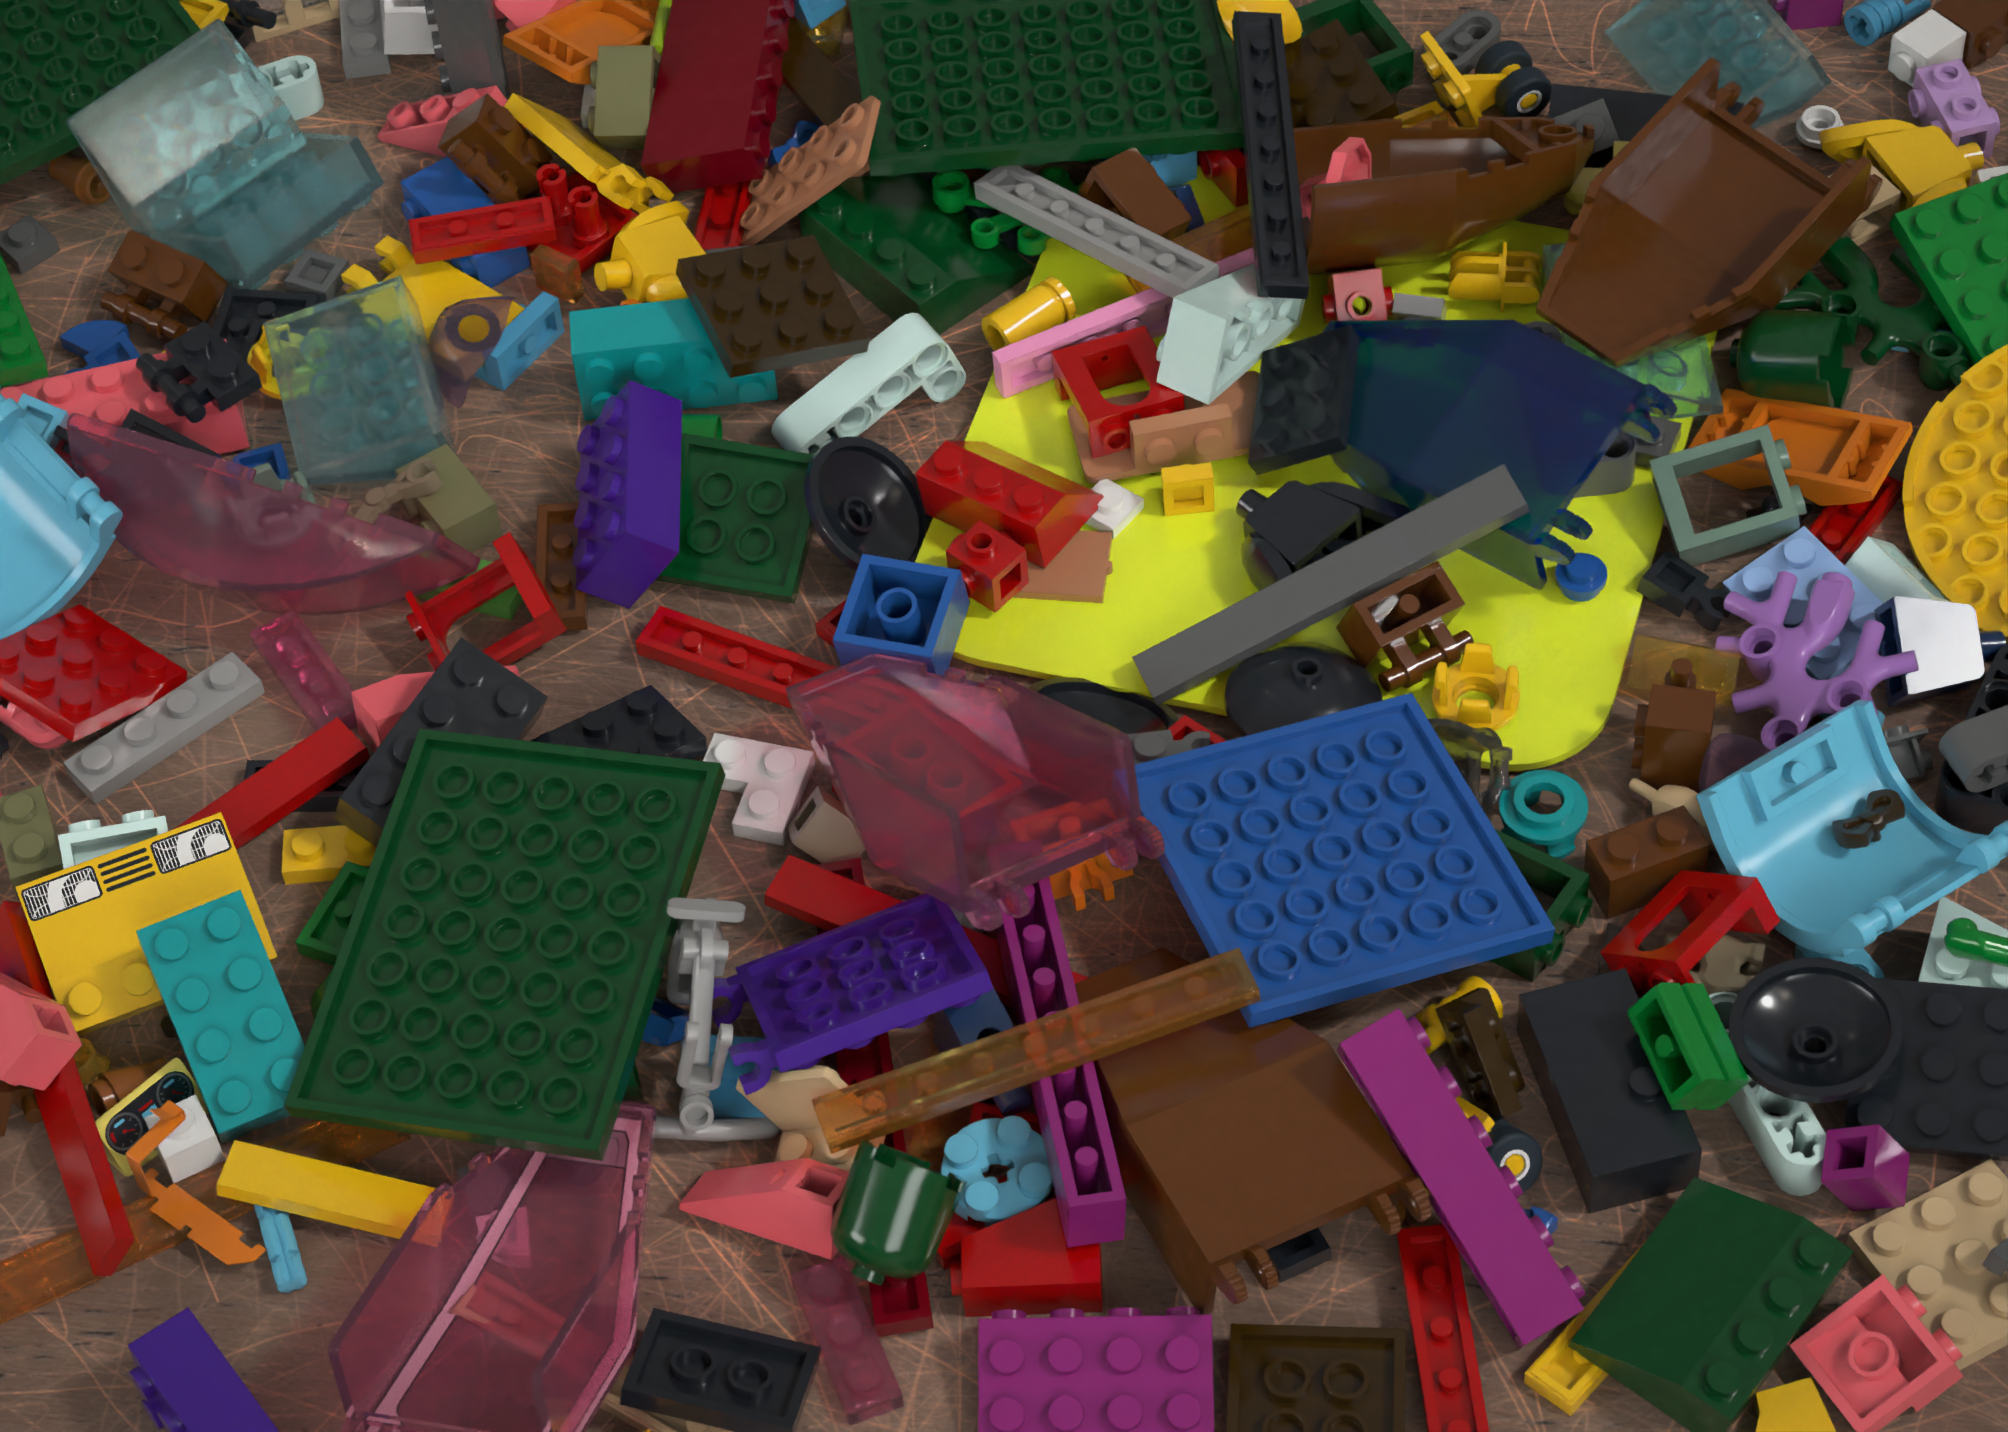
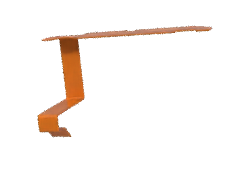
(181, 1208)

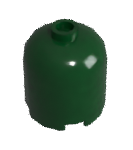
(1795, 356)
(892, 1213)

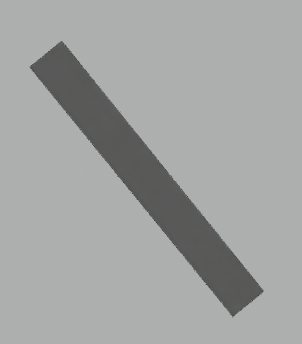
(1331, 584)

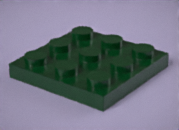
(741, 519)

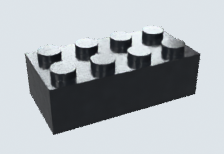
(463, 696)

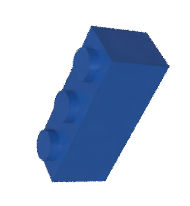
(446, 189)

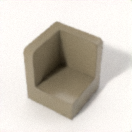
(825, 829)

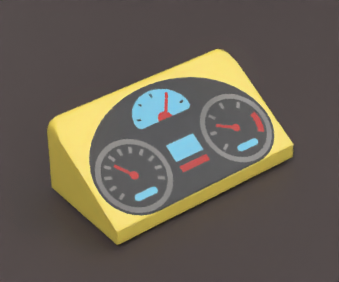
(125, 1121)

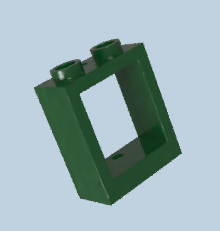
(1396, 56)
(1568, 910)

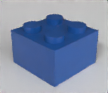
(902, 612)

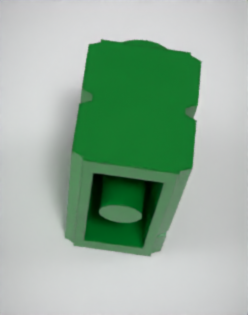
(1687, 1046)

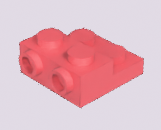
(1879, 1356)

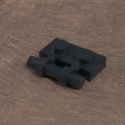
(209, 364)

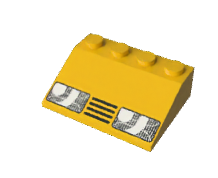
(91, 913)

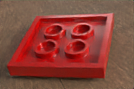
(82, 672)

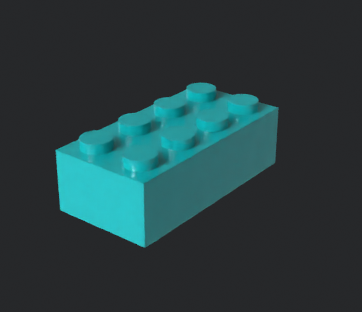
(658, 348)
(226, 1012)

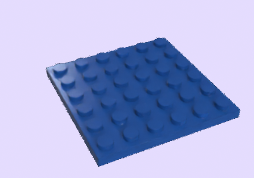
(1337, 857)

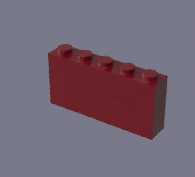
(716, 92)

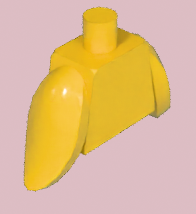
(1914, 159)
(648, 254)

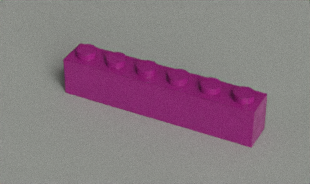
(1460, 1178)

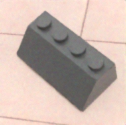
(468, 43)

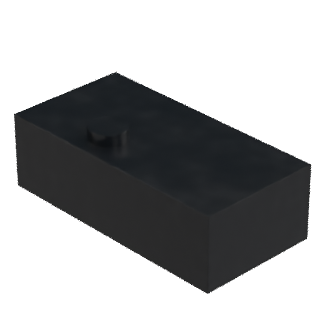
(1604, 1092)

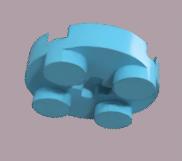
(1001, 1142)

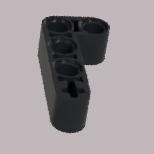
(1989, 808)

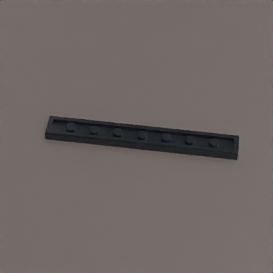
(1270, 156)

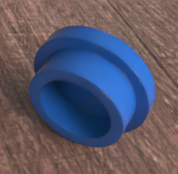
(1582, 578)

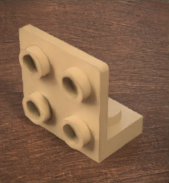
(789, 1106)

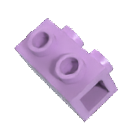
(1953, 101)

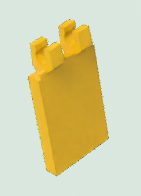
(613, 179)
(431, 285)

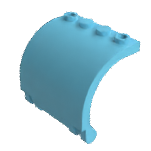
(49, 525)
(1778, 827)

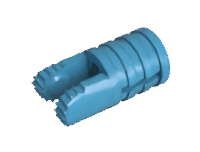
(1876, 18)

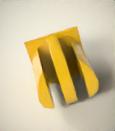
(1495, 276)

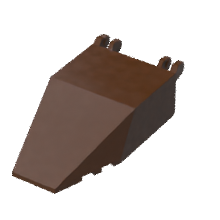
(1695, 227)
(1241, 1141)

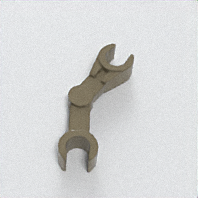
(415, 481)

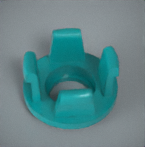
(1553, 830)

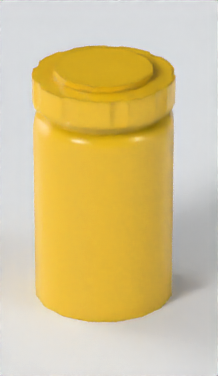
(1029, 314)

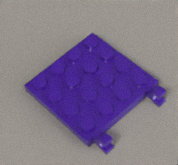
(851, 986)

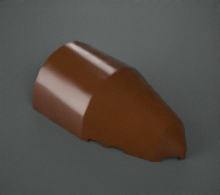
(1431, 186)

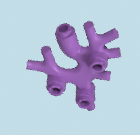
(1781, 654)

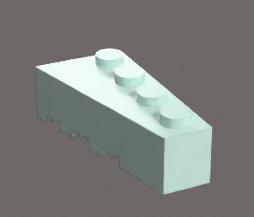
(1221, 334)

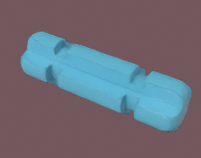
(281, 1249)

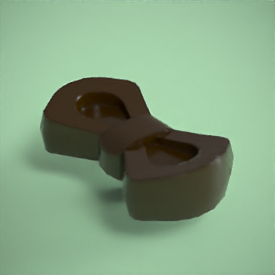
(1881, 809)

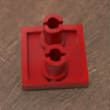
(582, 216)

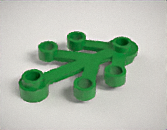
(953, 192)

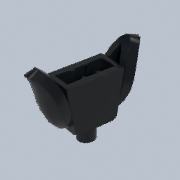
(1305, 525)

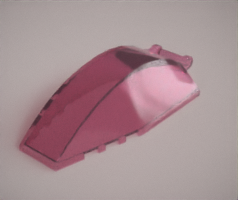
(249, 542)

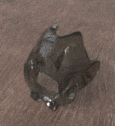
(1466, 749)

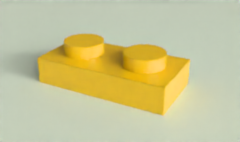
(321, 853)

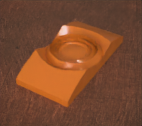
(570, 37)
(1832, 451)

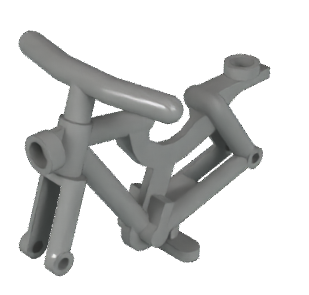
(693, 961)

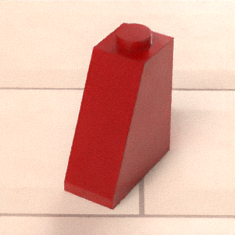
(1027, 1267)

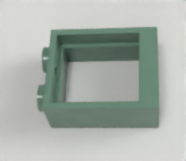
(1741, 534)

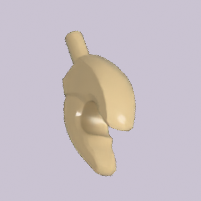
(1671, 797)

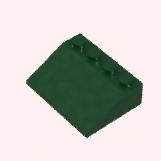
(907, 252)
(1711, 1304)

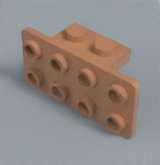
(811, 171)
(1177, 438)

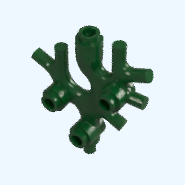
(1891, 326)

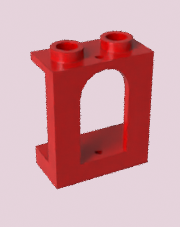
(1106, 363)
(513, 568)
(1712, 907)

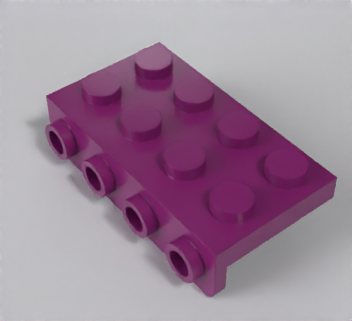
(1096, 1372)

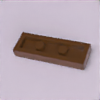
(554, 565)

